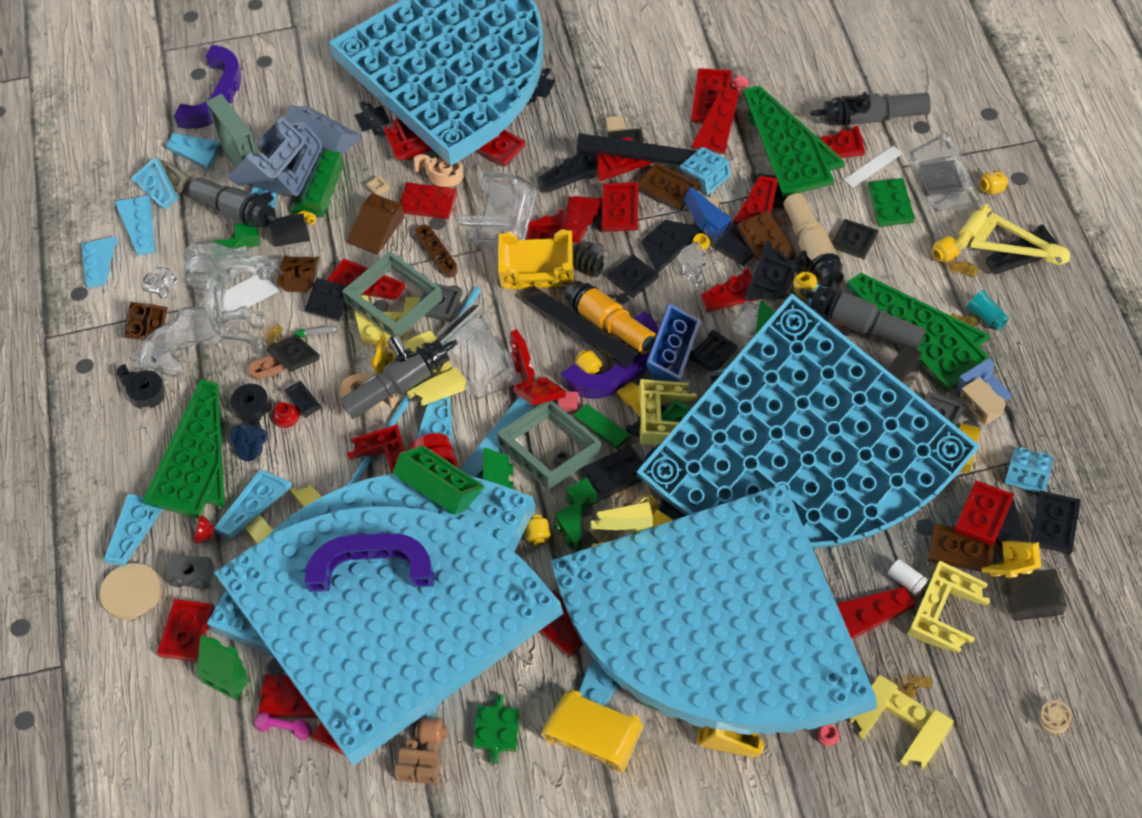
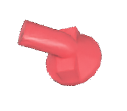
(740, 83)

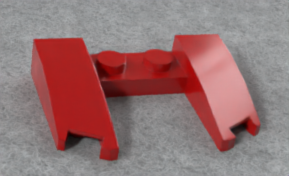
(381, 441)

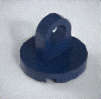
(248, 441)

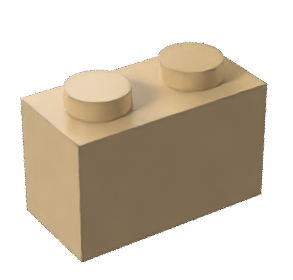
(982, 401)

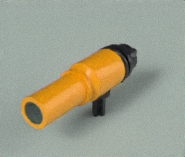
(608, 314)

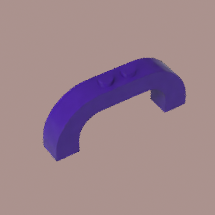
(198, 115)
(607, 384)
(368, 546)

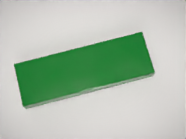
(601, 426)

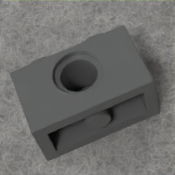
(181, 565)

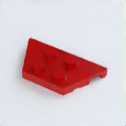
(612, 166)
(546, 226)

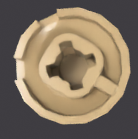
(1055, 718)

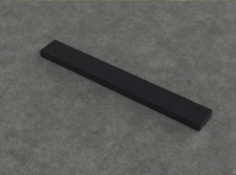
(632, 149)
(580, 327)

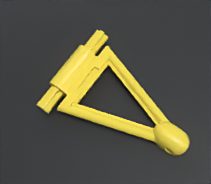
(980, 226)

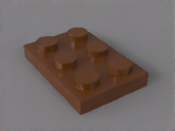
(666, 186)
(763, 228)
(958, 549)

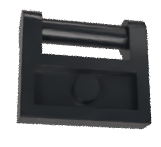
(717, 354)

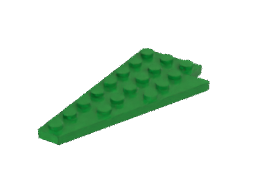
(792, 149)
(948, 344)
(193, 461)

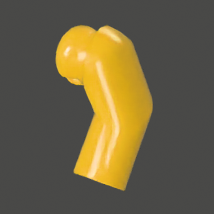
(310, 218)

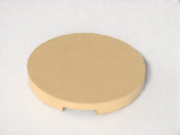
(130, 591)

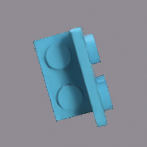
(708, 168)
(1029, 469)

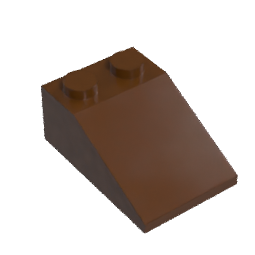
(375, 223)

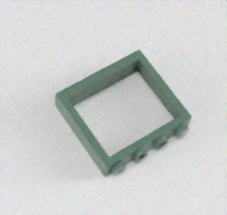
(228, 127)
(374, 273)
(547, 478)

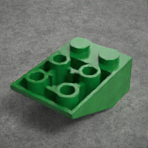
(221, 667)

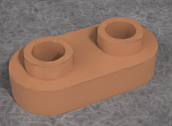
(266, 366)

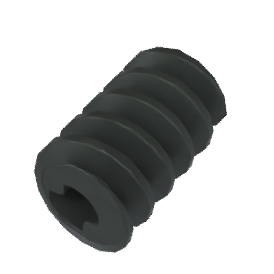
(586, 261)

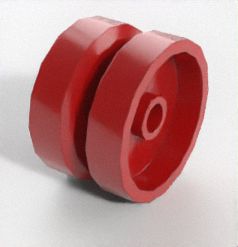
(437, 443)

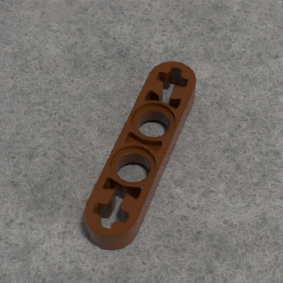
(439, 249)

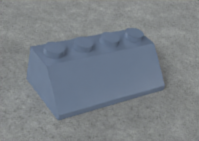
(330, 132)

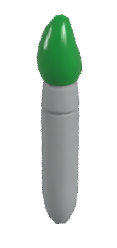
(316, 331)

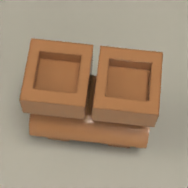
(418, 764)

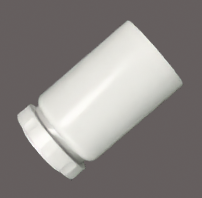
(908, 577)

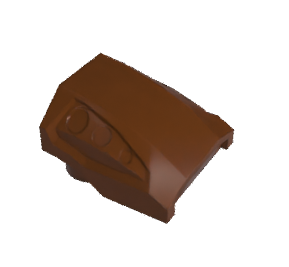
(298, 273)
(143, 320)

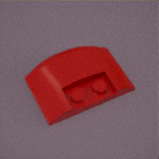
(404, 141)

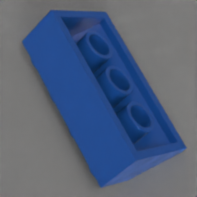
(672, 344)

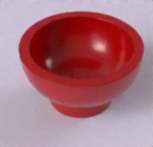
(285, 415)
(204, 530)

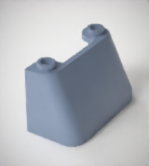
(277, 149)
(296, 173)

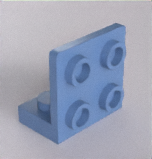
(985, 372)

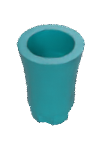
(987, 310)

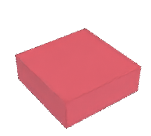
(569, 403)

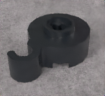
(142, 387)
(250, 403)

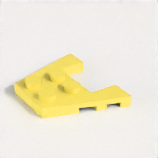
(371, 333)

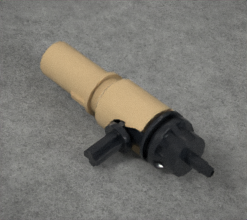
(814, 243)

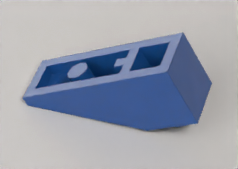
(707, 216)

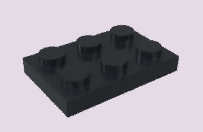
(613, 472)
(1055, 522)

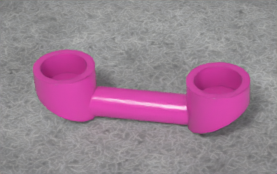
(300, 727)

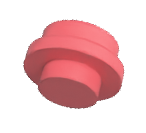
(828, 735)

